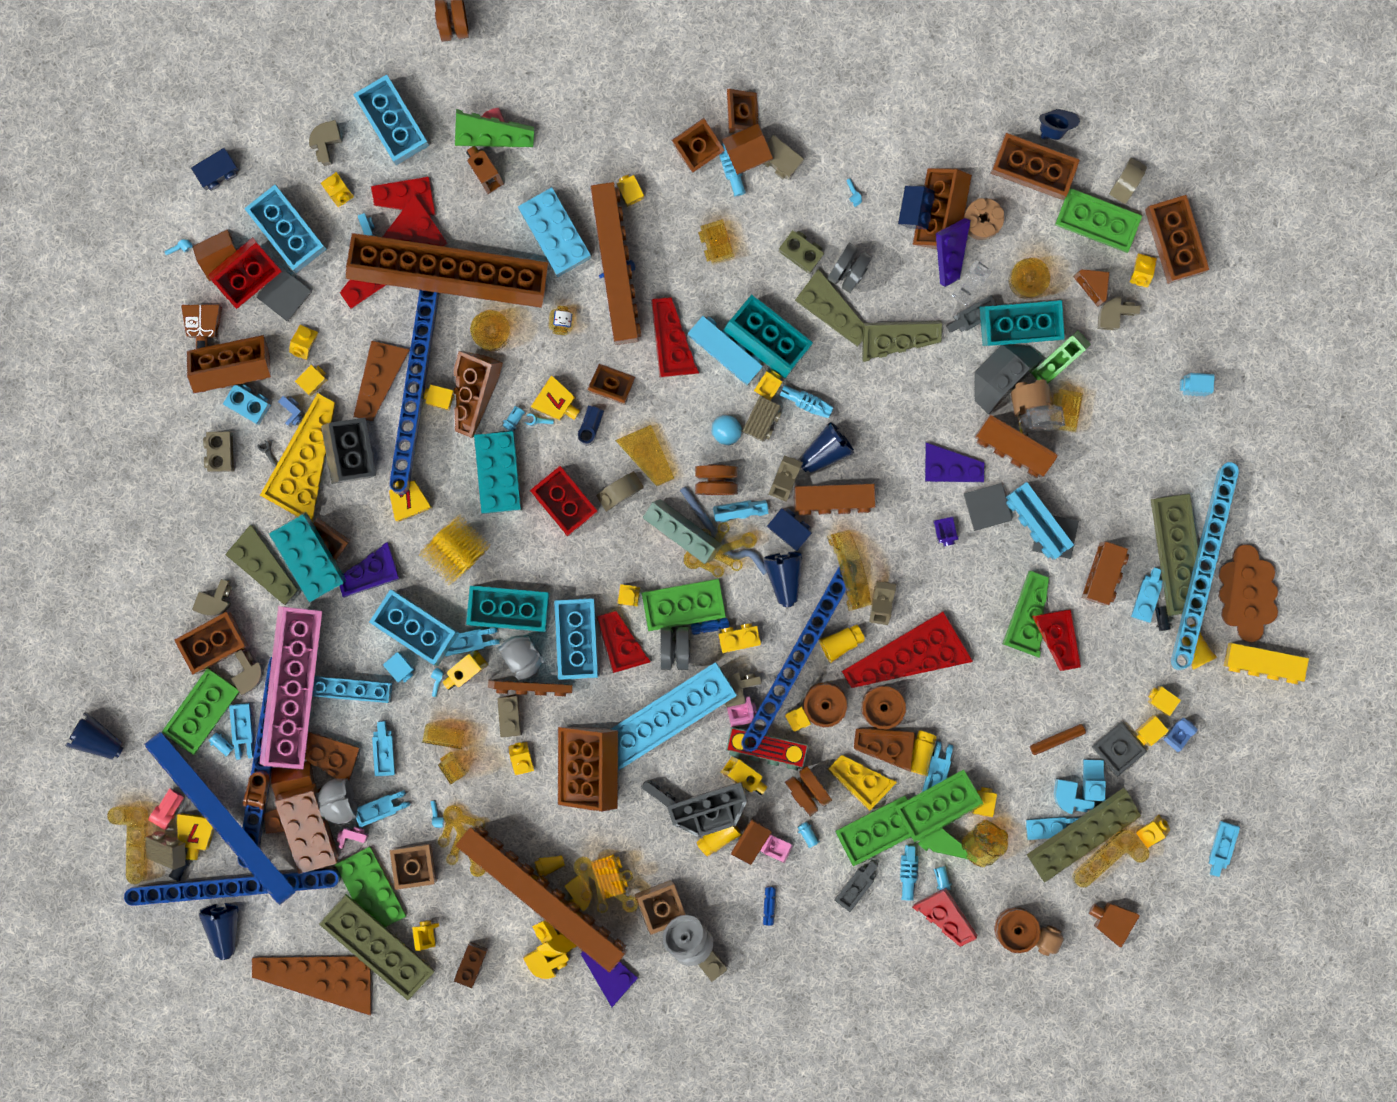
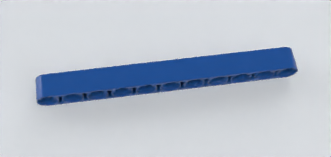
(417, 397)
(790, 663)
(219, 818)
(256, 829)
(223, 887)

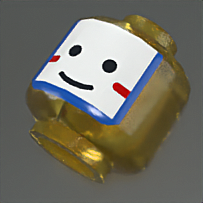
(561, 320)

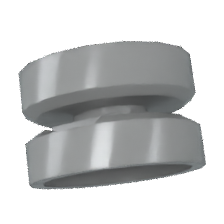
(688, 940)

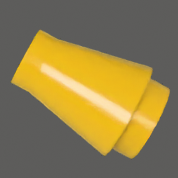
(547, 865)

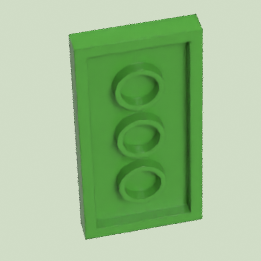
(1098, 220)
(683, 605)
(200, 711)
(939, 806)
(873, 832)
(370, 886)

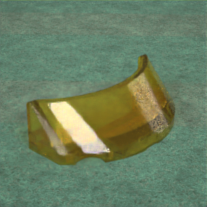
(851, 569)

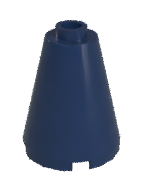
(826, 449)
(784, 576)
(94, 739)
(220, 928)

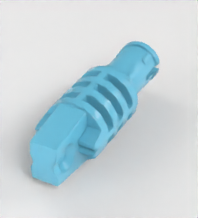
(730, 174)
(807, 401)
(908, 872)

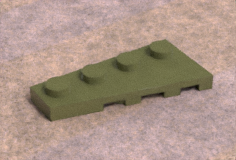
(827, 305)
(893, 337)
(257, 561)

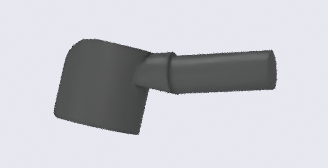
(268, 453)

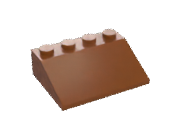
(588, 768)

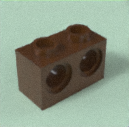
(470, 965)

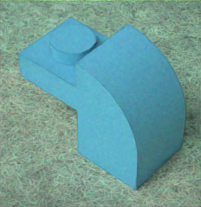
(1065, 797)

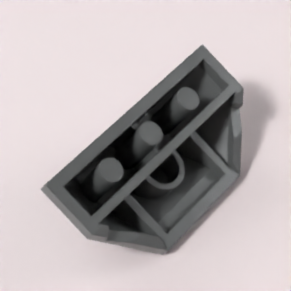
(1001, 373)
(710, 810)

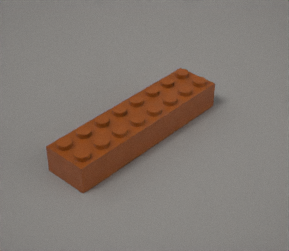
(614, 265)

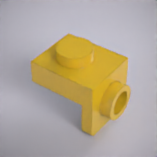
(337, 189)
(1143, 270)
(302, 342)
(768, 385)
(520, 758)
(1153, 831)
(424, 935)

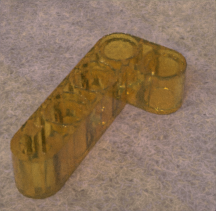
(131, 843)
(1106, 861)

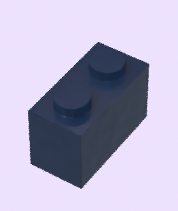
(215, 169)
(916, 207)
(789, 529)

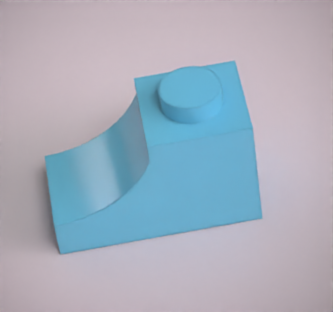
(1093, 780)

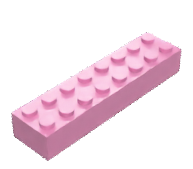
(290, 687)

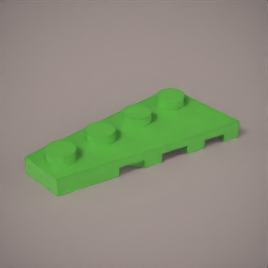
(481, 131)
(1022, 630)

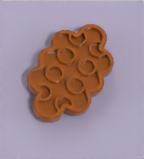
(1248, 593)

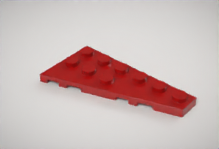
(411, 225)
(918, 651)

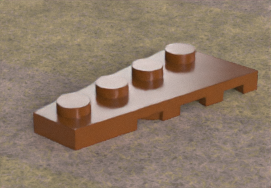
(379, 374)

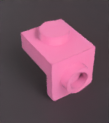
(742, 713)
(355, 834)
(776, 848)

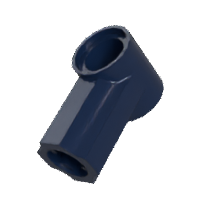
(590, 423)

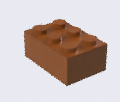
(1105, 573)
(211, 642)

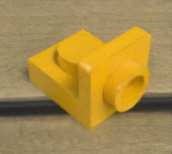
(797, 719)

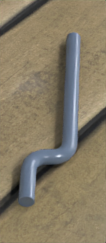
(708, 524)

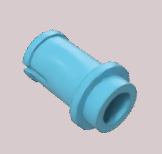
(513, 419)
(221, 744)
(808, 834)
(942, 878)

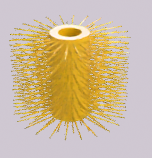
(449, 546)

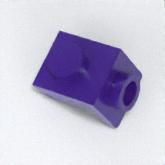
(945, 531)

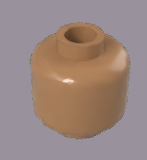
(1050, 940)

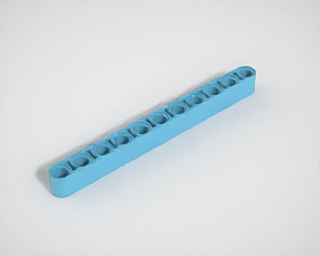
(1208, 557)

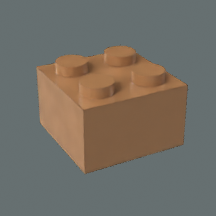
(413, 866)
(659, 906)

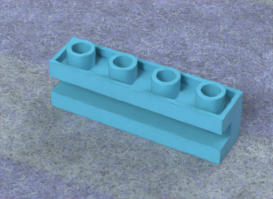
(724, 350)
(1039, 521)
(352, 689)

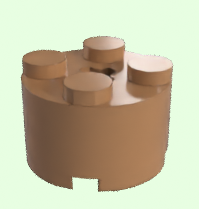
(994, 216)
(1030, 396)

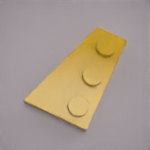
(862, 782)

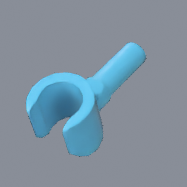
(856, 197)
(182, 244)
(539, 420)
(437, 675)
(437, 821)

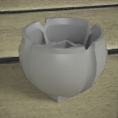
(521, 656)
(337, 802)

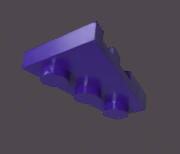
(951, 251)
(949, 466)
(370, 573)
(613, 983)

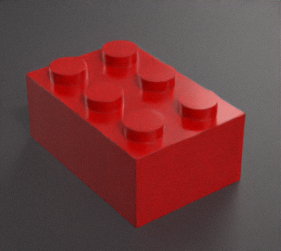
(244, 273)
(563, 501)

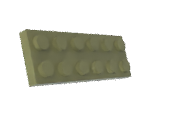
(1176, 549)
(1084, 835)
(376, 947)

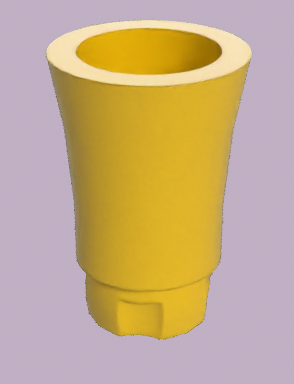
(841, 642)
(1202, 653)
(922, 752)
(715, 841)

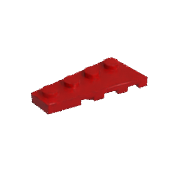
(671, 344)

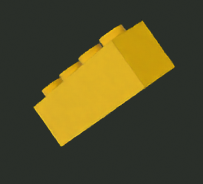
(1266, 662)

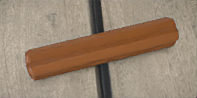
(1057, 739)

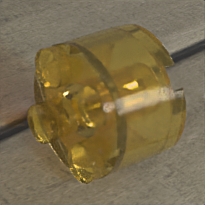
(1040, 278)
(485, 321)
(985, 843)

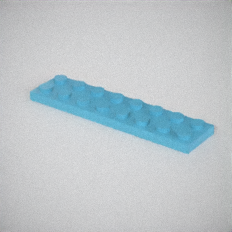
(672, 713)

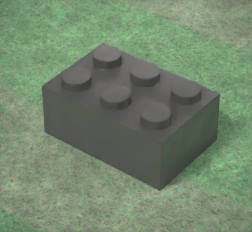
(348, 450)

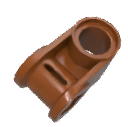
(257, 794)

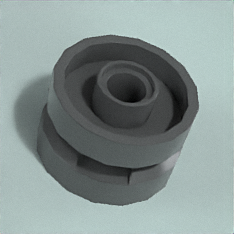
(850, 268)
(674, 648)

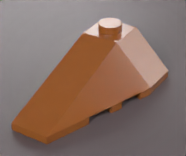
(475, 383)

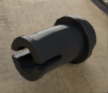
(1162, 619)
(177, 873)

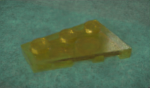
(647, 453)

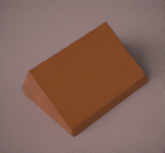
(741, 110)
(697, 145)
(747, 149)
(214, 251)
(1094, 284)
(611, 384)
(290, 778)
(751, 842)

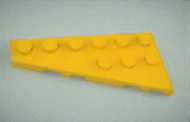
(299, 471)

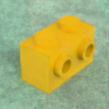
(739, 639)

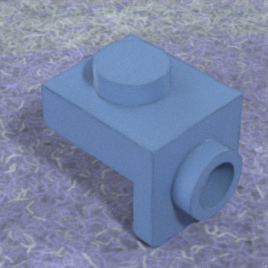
(291, 405)
(1180, 734)

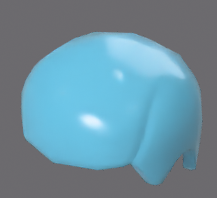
(726, 429)

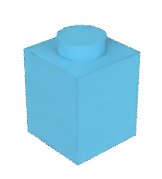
(399, 667)

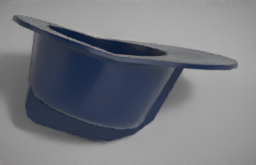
(1057, 123)

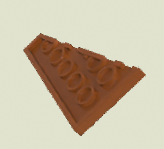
(327, 978)

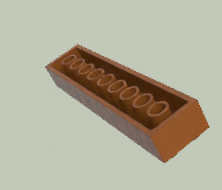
(446, 270)
(542, 898)

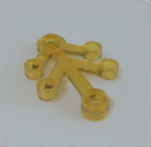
(724, 548)
(460, 832)
(603, 882)

